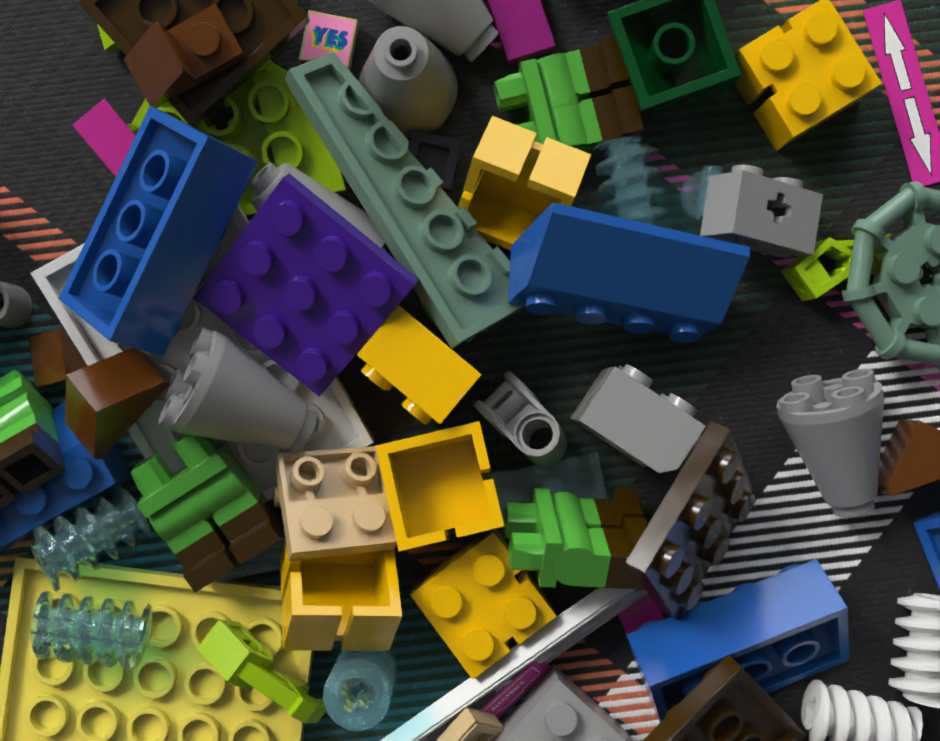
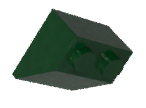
(674, 52)

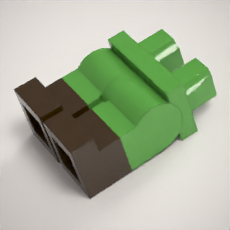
(574, 96)
(25, 433)
(206, 509)
(575, 538)

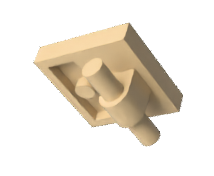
(333, 503)

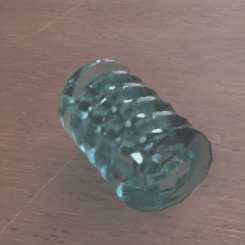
(628, 179)
(88, 536)
(90, 633)
(357, 704)

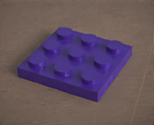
(305, 285)

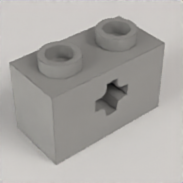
(761, 212)

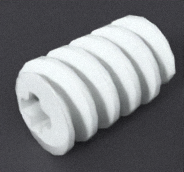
(923, 650)
(856, 717)

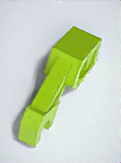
(809, 276)
(247, 662)

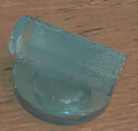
(695, 190)

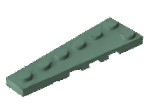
(456, 269)

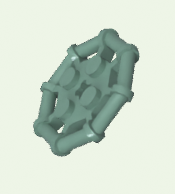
(899, 277)

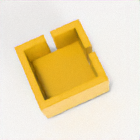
(811, 70)
(518, 180)
(418, 365)
(438, 486)
(340, 600)
(480, 602)

